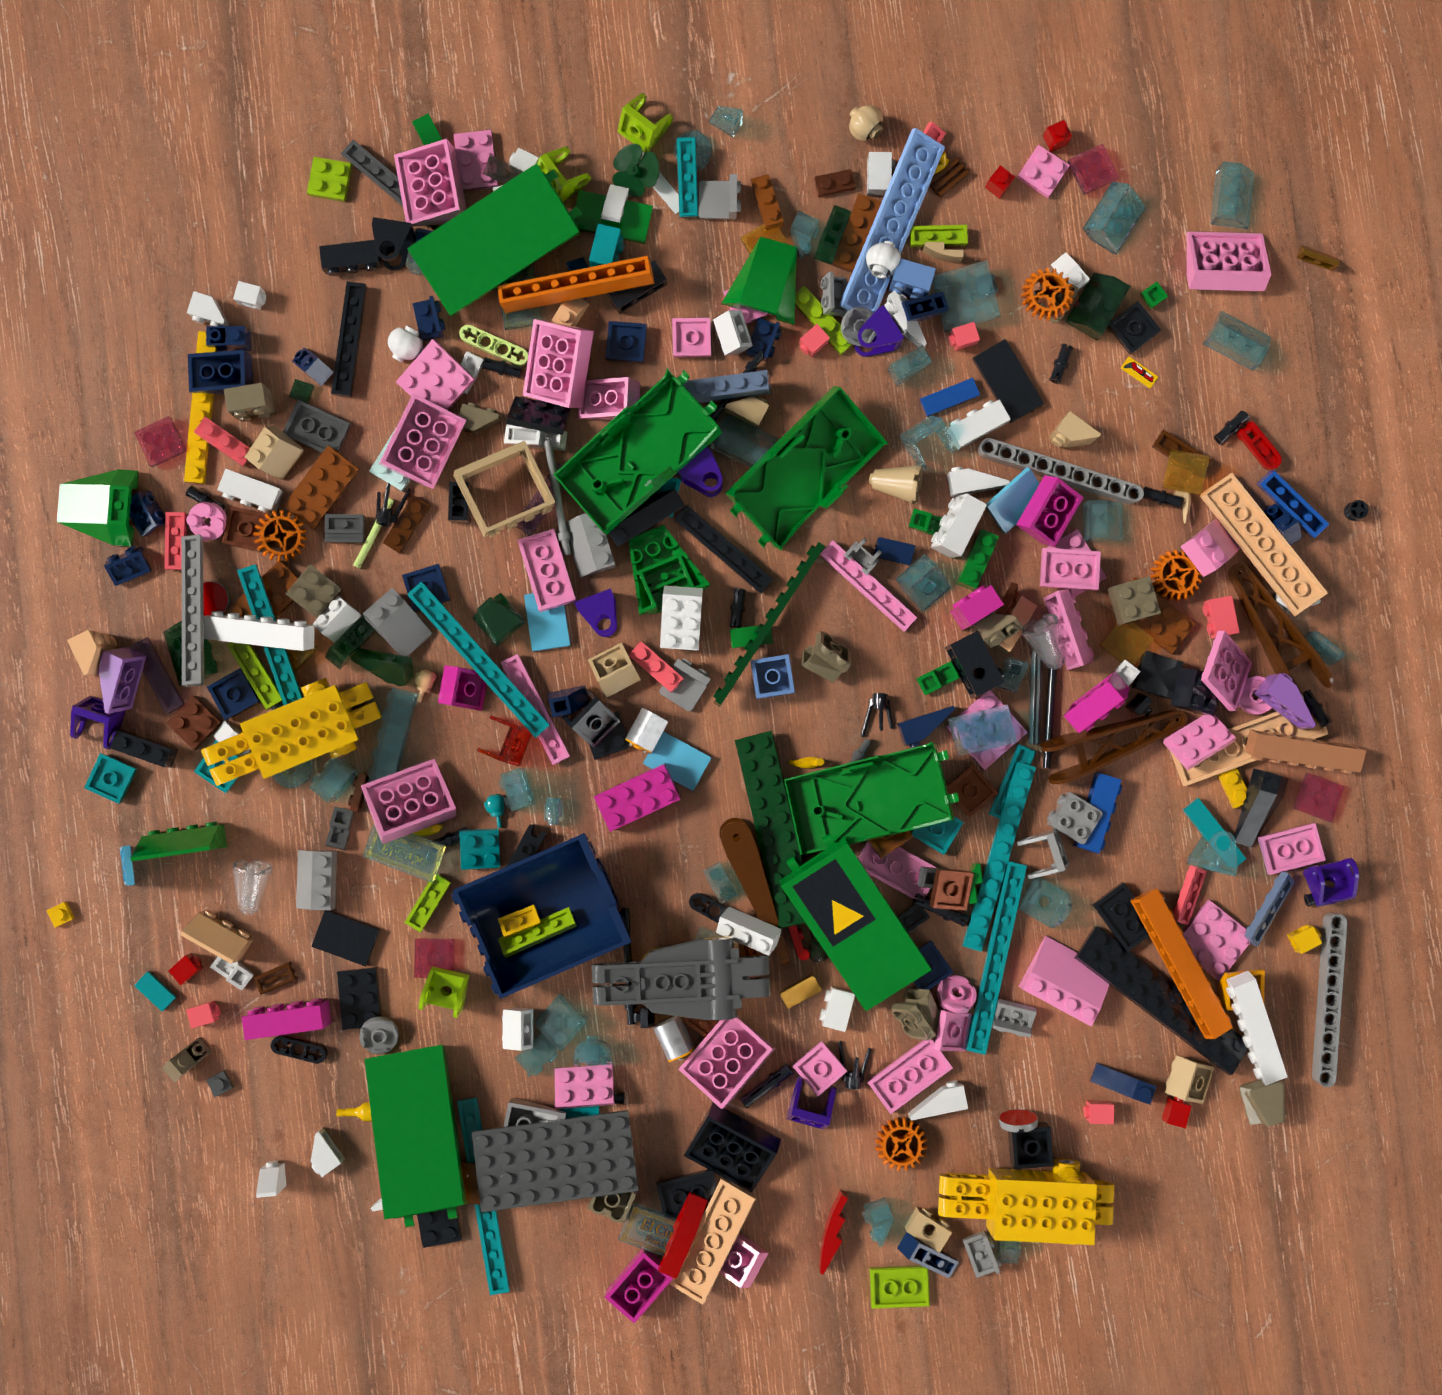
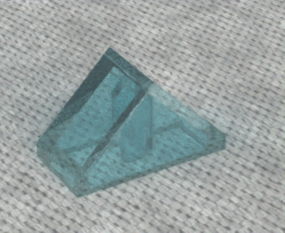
(727, 119)
(1014, 673)
(1009, 1251)

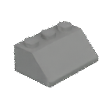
(589, 546)
(316, 879)

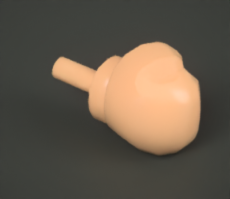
(424, 681)

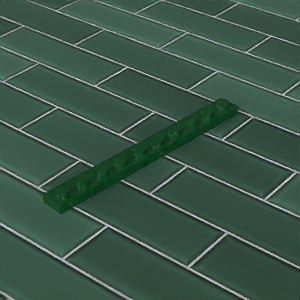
(763, 630)

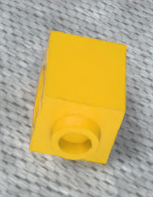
(1304, 938)

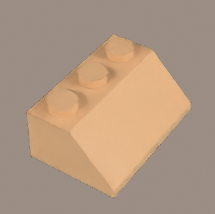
(88, 649)
(217, 936)

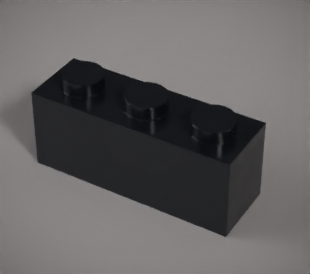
(349, 257)
(626, 298)
(144, 748)

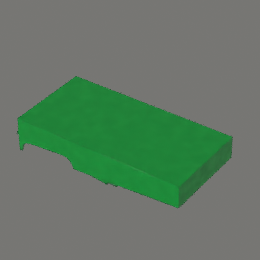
(495, 239)
(806, 468)
(415, 1133)

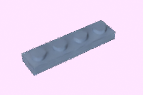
(1269, 909)

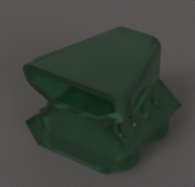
(498, 619)

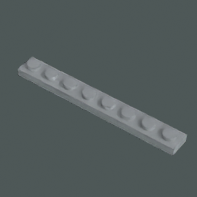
(192, 611)

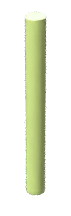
(369, 541)

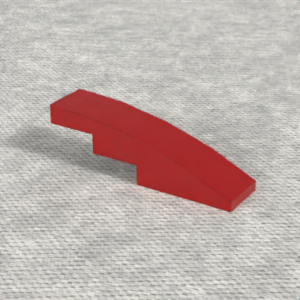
(683, 1235)
(831, 1239)

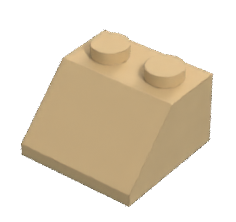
(1073, 432)
(274, 452)
(614, 670)
(1189, 1079)

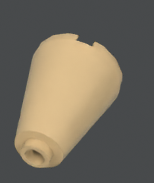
(898, 482)

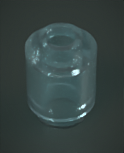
(553, 810)

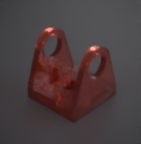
(514, 744)

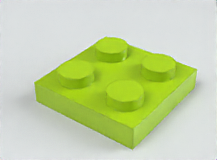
(329, 179)

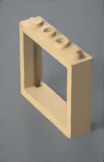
(492, 461)

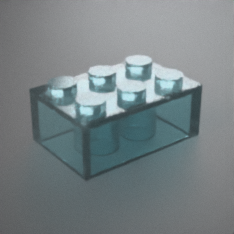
(982, 730)

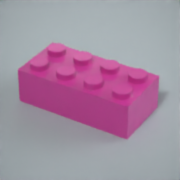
(637, 797)
(286, 1019)

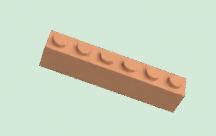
(1305, 751)

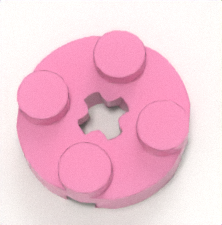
(208, 510)
(1246, 700)
(952, 1003)

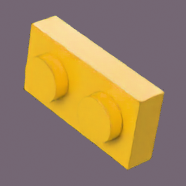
(1233, 787)
(519, 921)

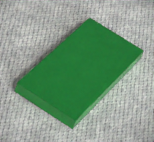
(633, 224)

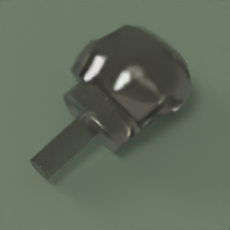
(816, 951)

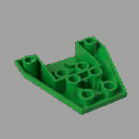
(100, 506)

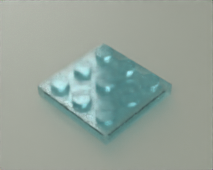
(968, 295)

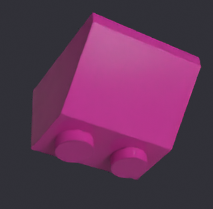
(462, 688)

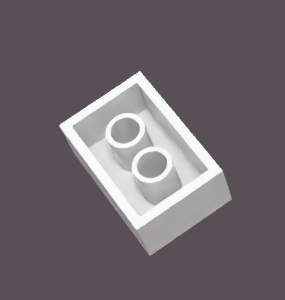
(958, 525)
(681, 617)

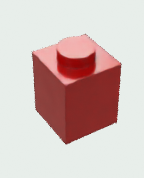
(1057, 135)
(999, 182)
(186, 968)
(1176, 1112)

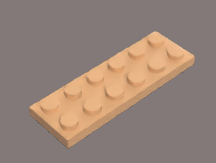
(713, 1240)

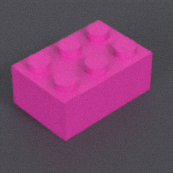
(1049, 510)
(972, 609)
(1097, 702)
(637, 1285)

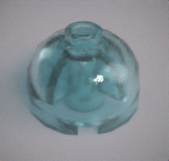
(592, 1052)

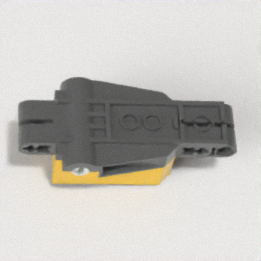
(685, 979)

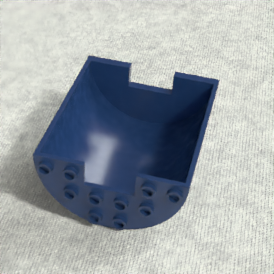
(551, 881)

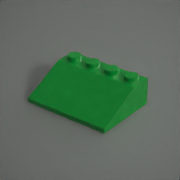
(180, 842)

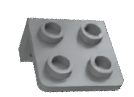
(719, 199)
(690, 689)
(1074, 817)

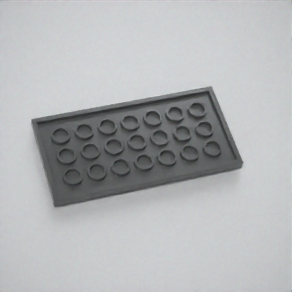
(555, 1161)

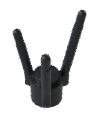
(383, 515)
(880, 702)
(853, 1078)

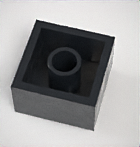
(1193, 694)
(1031, 1148)

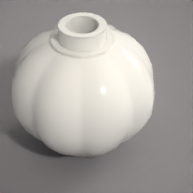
(883, 259)
(405, 343)

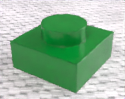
(1154, 295)

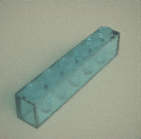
(393, 734)

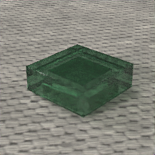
(301, 391)

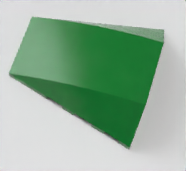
(767, 281)
(660, 563)

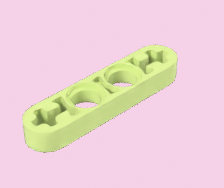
(493, 347)

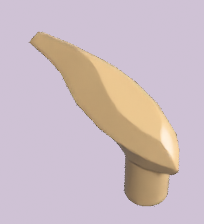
(1186, 503)

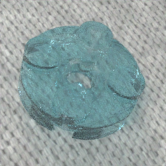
(703, 147)
(297, 778)

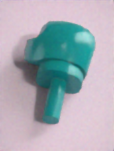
(495, 806)

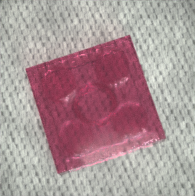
(1093, 169)
(160, 441)
(1318, 797)
(434, 953)

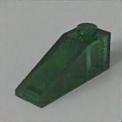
(832, 235)
(349, 642)
(387, 666)

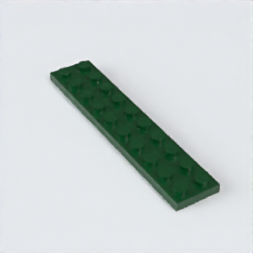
(771, 817)

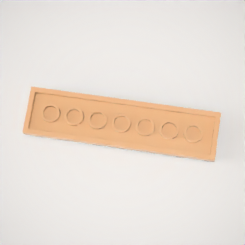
(1263, 544)
(1235, 755)

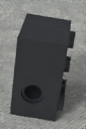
(971, 655)

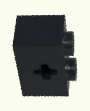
(458, 508)

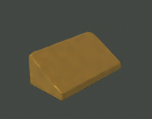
(1317, 258)
(800, 991)

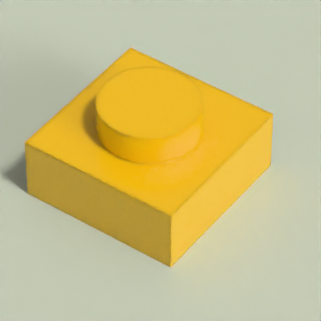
(60, 914)

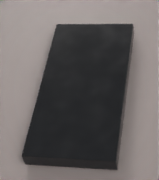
(1008, 380)

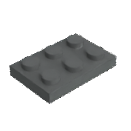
(316, 428)

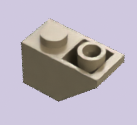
(478, 419)
(998, 627)
(186, 1059)

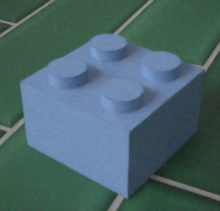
(912, 279)
(772, 676)

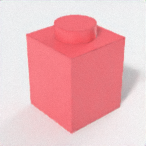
(964, 336)
(813, 341)
(203, 1014)
(1099, 1112)

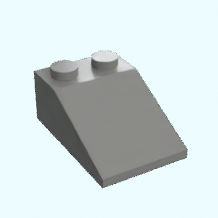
(397, 623)
(527, 1112)

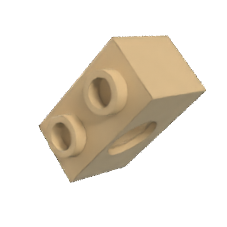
(937, 1237)

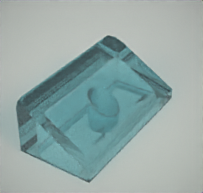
(1327, 650)

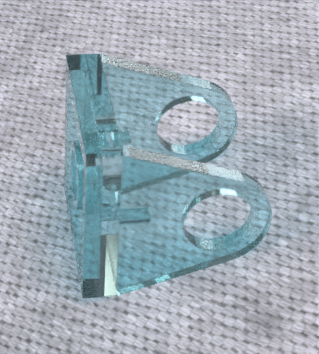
(922, 430)
(1214, 859)
(1057, 909)

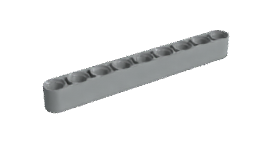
(1069, 471)
(1334, 1007)

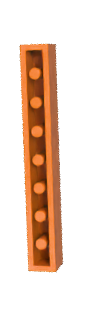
(576, 284)
(1182, 964)

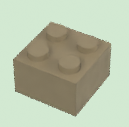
(249, 401)
(313, 591)
(1134, 600)

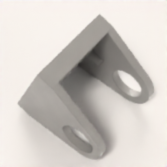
(1057, 849)

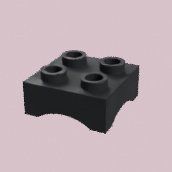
(1157, 675)

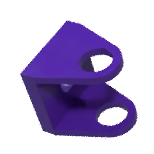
(887, 337)
(699, 470)
(599, 607)
(94, 709)
(1342, 877)
(808, 1118)

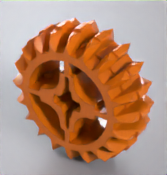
(1043, 279)
(271, 538)
(1178, 582)
(906, 1138)

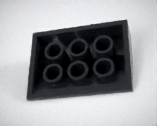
(733, 1147)

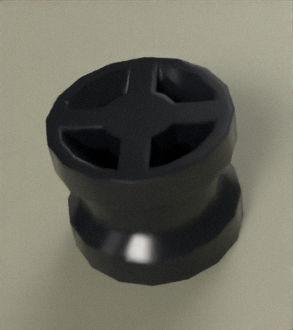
(1360, 508)

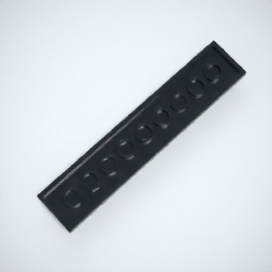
(1157, 998)

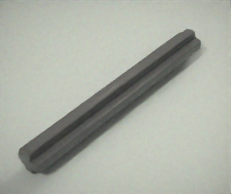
(1035, 698)

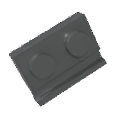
(344, 528)

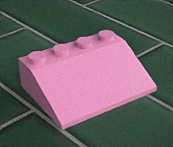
(430, 184)
(1227, 261)
(558, 363)
(422, 441)
(1073, 636)
(408, 801)
(1064, 982)
(726, 1060)

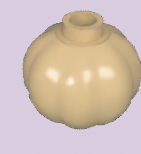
(866, 122)

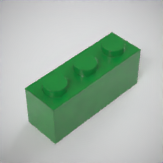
(977, 560)

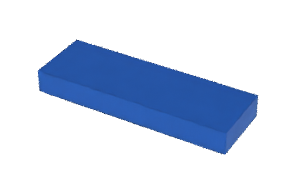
(949, 397)

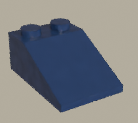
(218, 371)

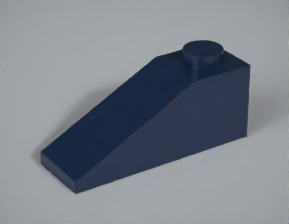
(925, 307)
(919, 728)
(1123, 1083)
(926, 1256)

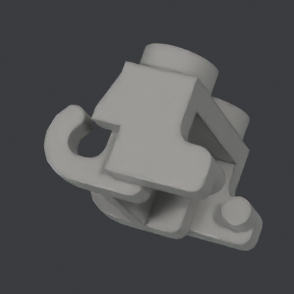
(862, 556)

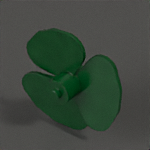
(632, 174)

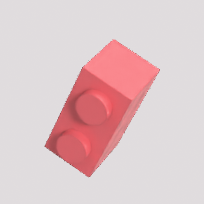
(1221, 616)

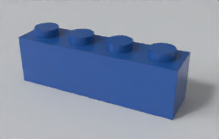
(1290, 501)
(1102, 796)

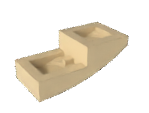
(937, 251)

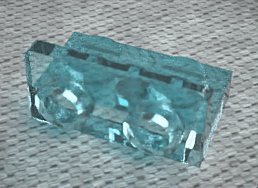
(534, 1058)

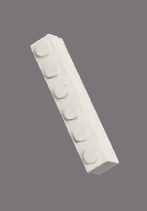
(259, 631)
(1256, 1028)

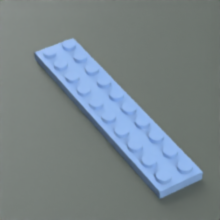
(894, 216)

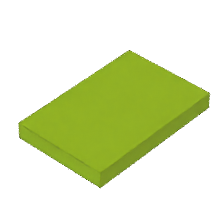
(899, 1286)

